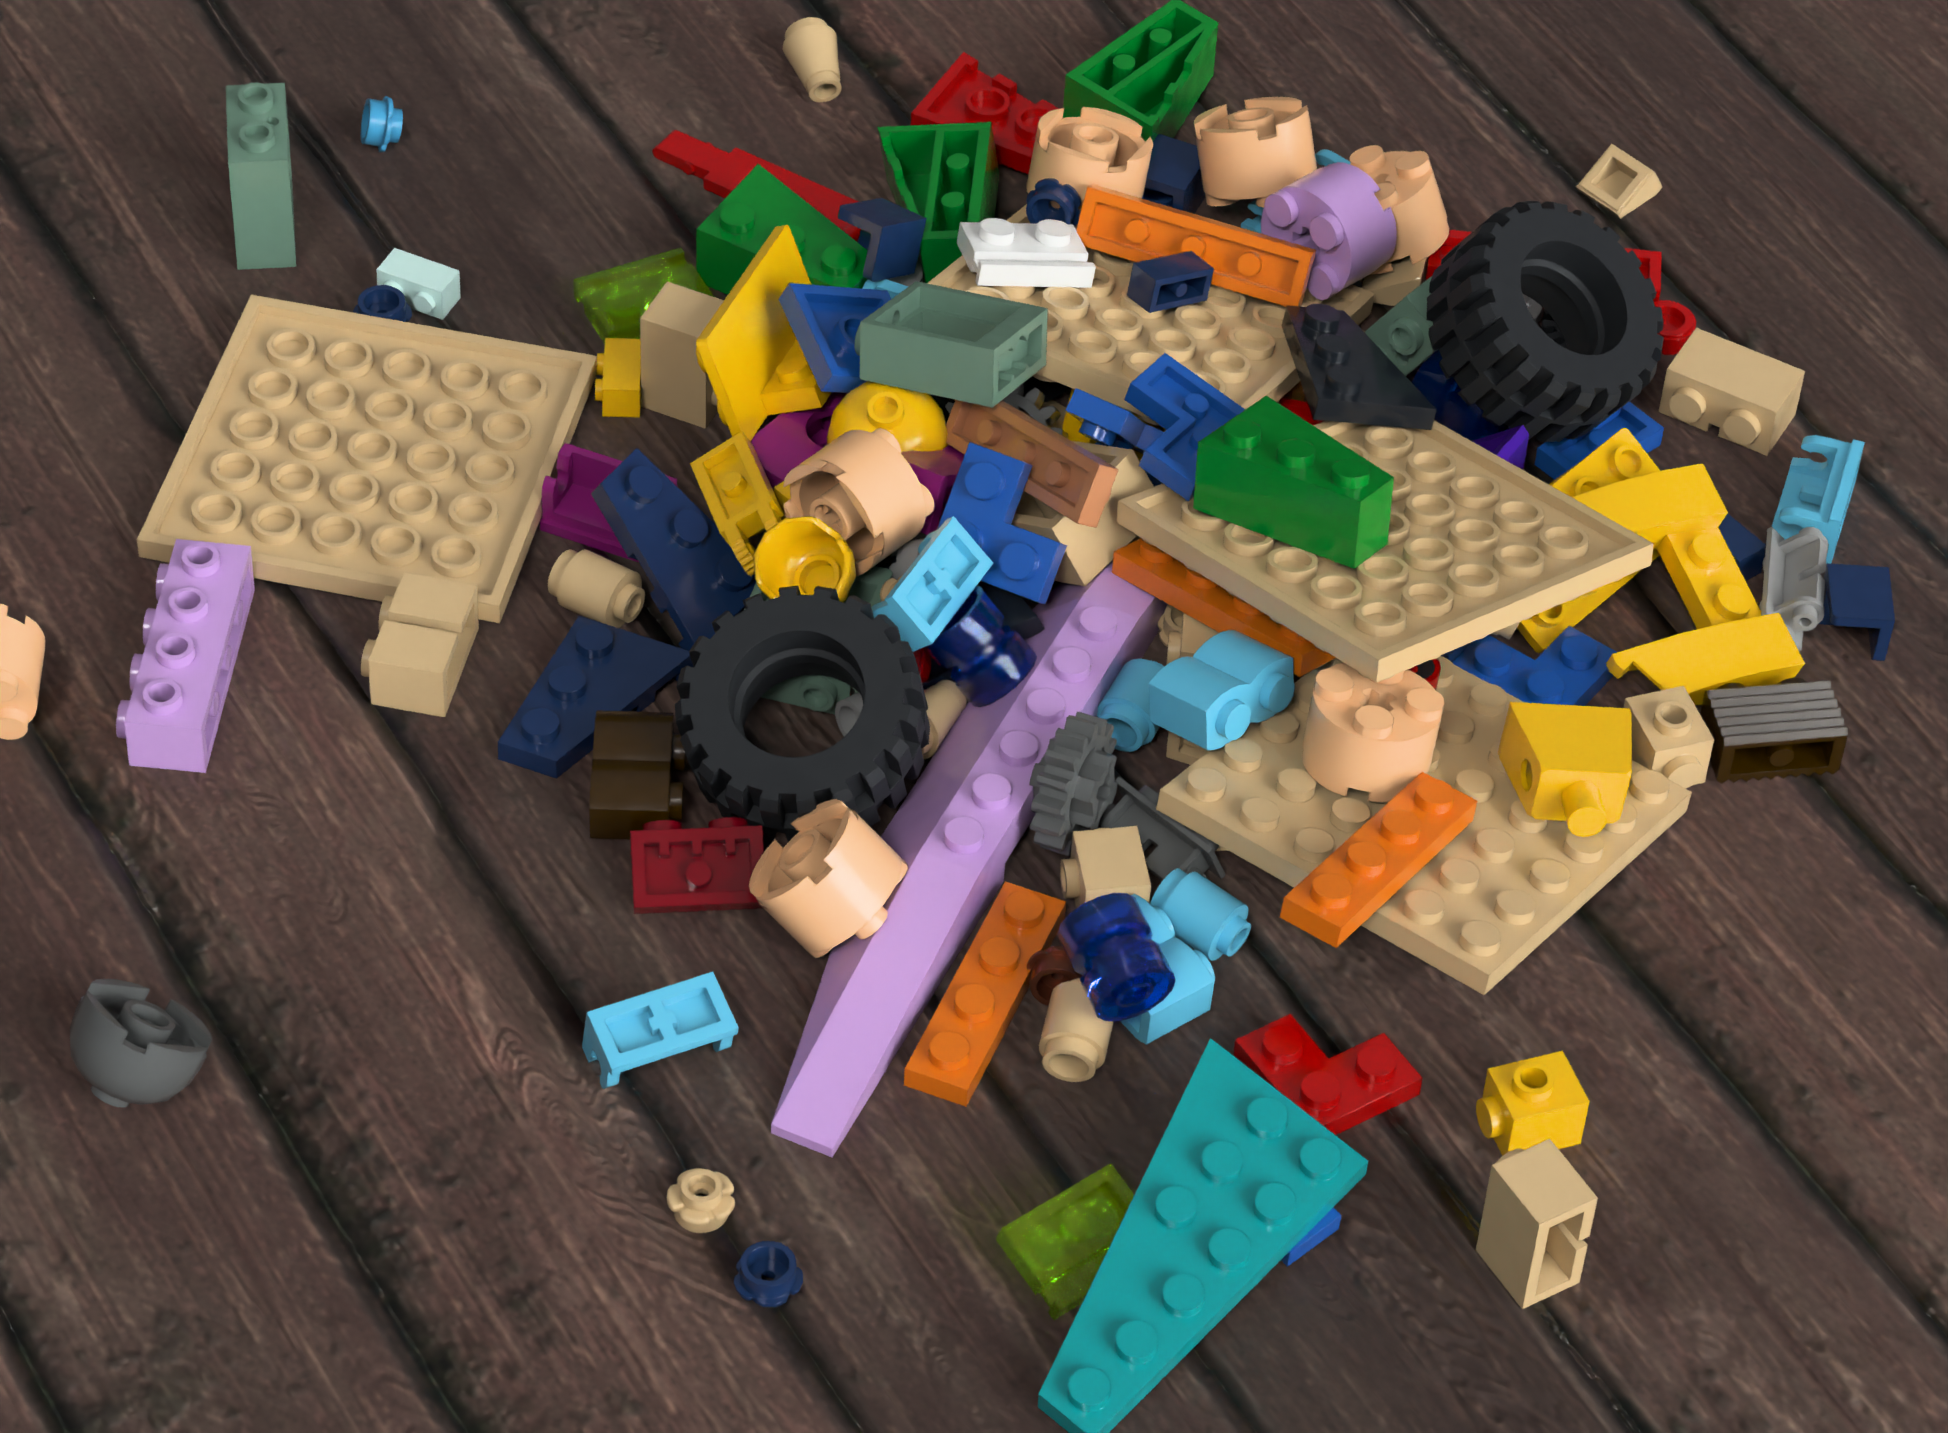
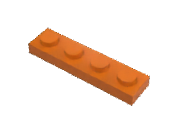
(1240, 257)
(1209, 603)
(1378, 859)
(983, 995)

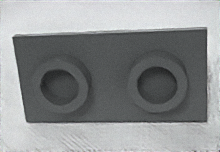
(1174, 843)

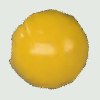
(803, 555)

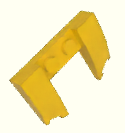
(1732, 640)

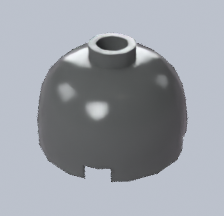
(133, 1046)

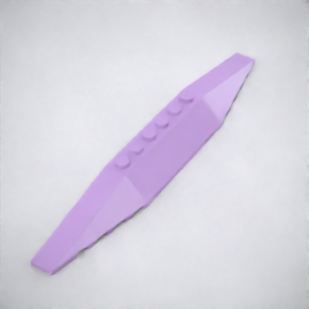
(956, 842)

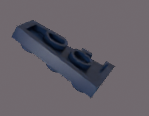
(676, 546)
(589, 672)

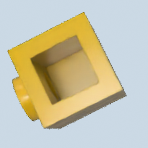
(1533, 1103)

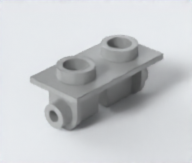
(1794, 580)

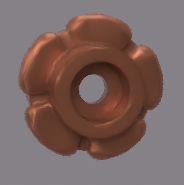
(1047, 971)

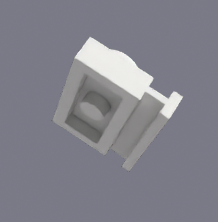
(1025, 254)

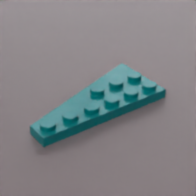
(1212, 1216)

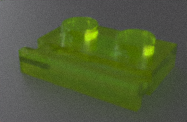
(622, 294)
(1067, 1238)

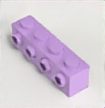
(187, 656)

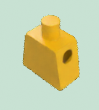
(1569, 762)

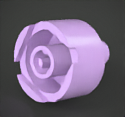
(1337, 217)

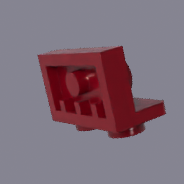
(694, 866)

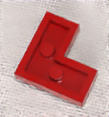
(1333, 1089)

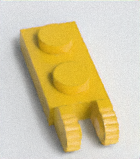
(737, 495)

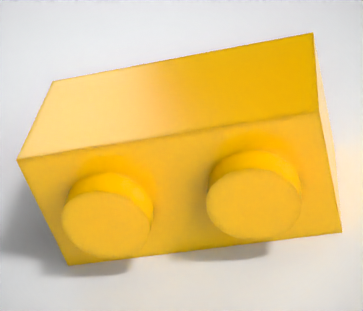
(621, 378)

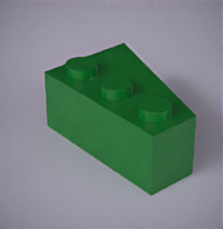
(1149, 71)
(944, 176)
(748, 216)
(1293, 485)

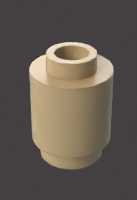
(596, 587)
(1072, 1035)

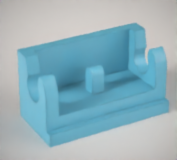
(1819, 492)
(935, 584)
(658, 1026)

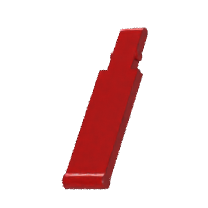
(725, 170)

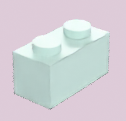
(425, 283)

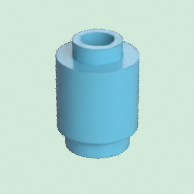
(1128, 705)
(1203, 913)

